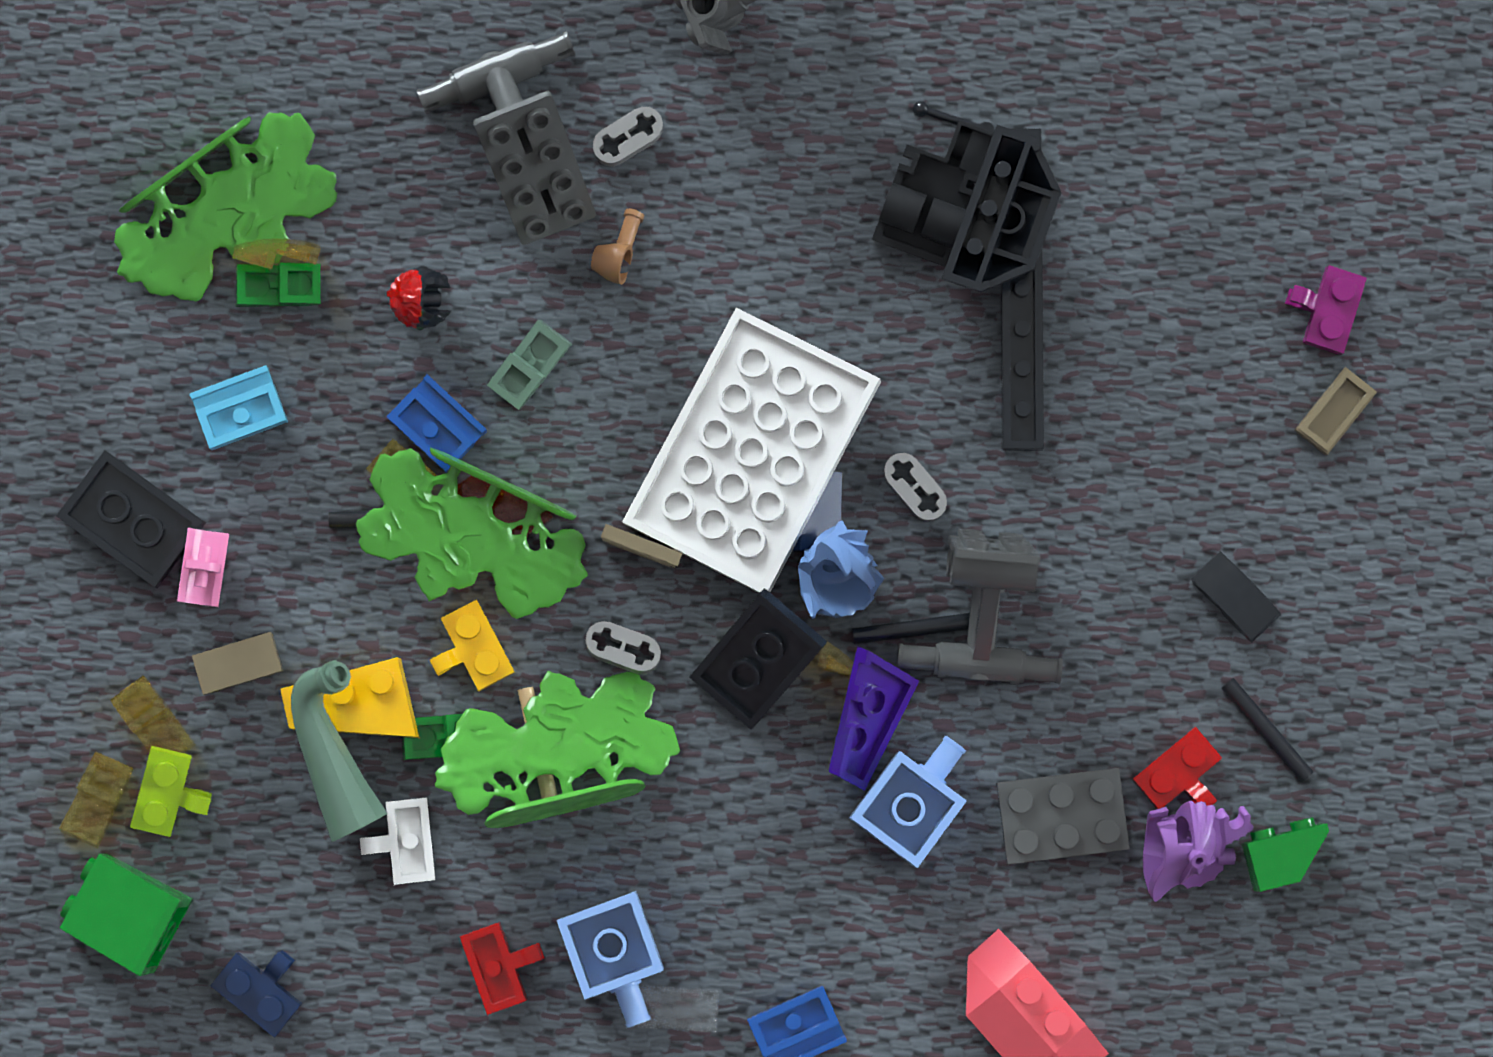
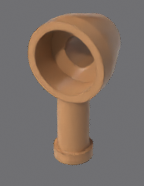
(609, 257)

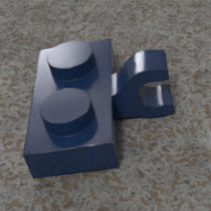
(258, 992)

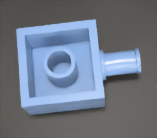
(911, 803)
(613, 952)

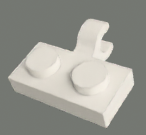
(407, 841)

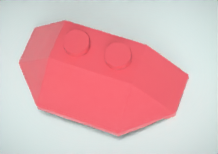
(1020, 1008)

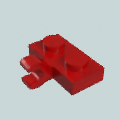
(1179, 771)
(496, 966)

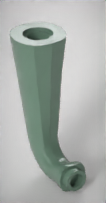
(336, 779)

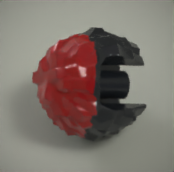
(416, 297)

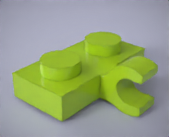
(164, 792)

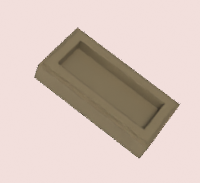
(1335, 411)
(641, 546)
(237, 663)

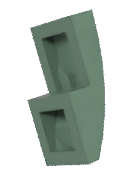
(529, 364)

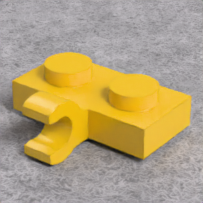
(474, 646)

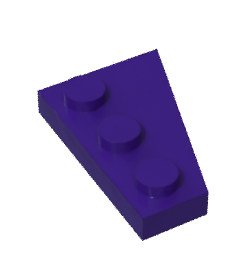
(869, 716)

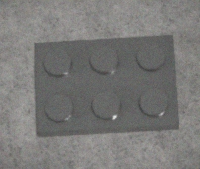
(1062, 816)

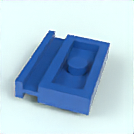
(436, 421)
(798, 1026)

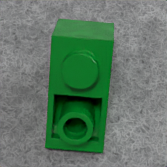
(1282, 857)

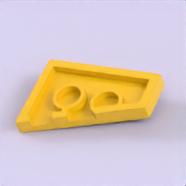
(371, 704)

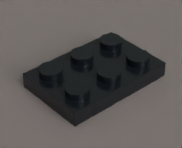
(130, 519)
(758, 659)

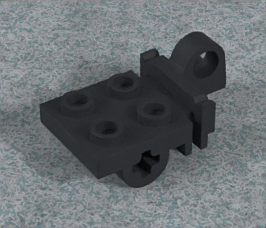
(932, 196)

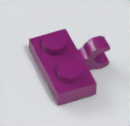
(1330, 309)

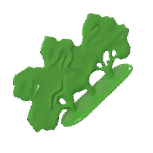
(231, 210)
(462, 536)
(561, 738)

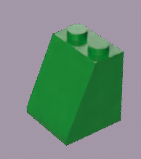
(124, 914)

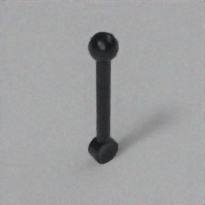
(921, 109)

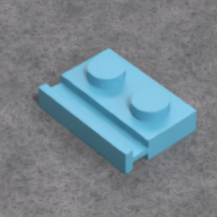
(238, 407)

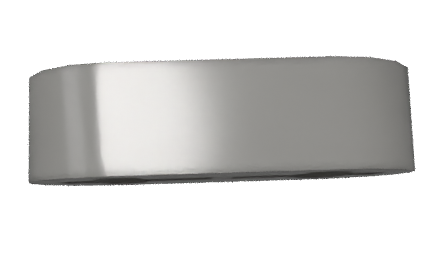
(622, 128)
(923, 481)
(620, 657)

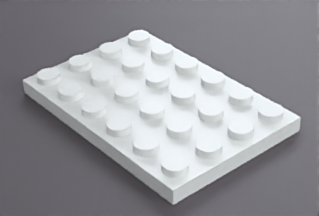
(751, 451)

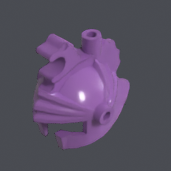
(1189, 845)

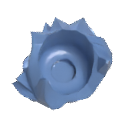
(838, 573)

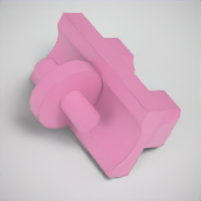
(203, 567)

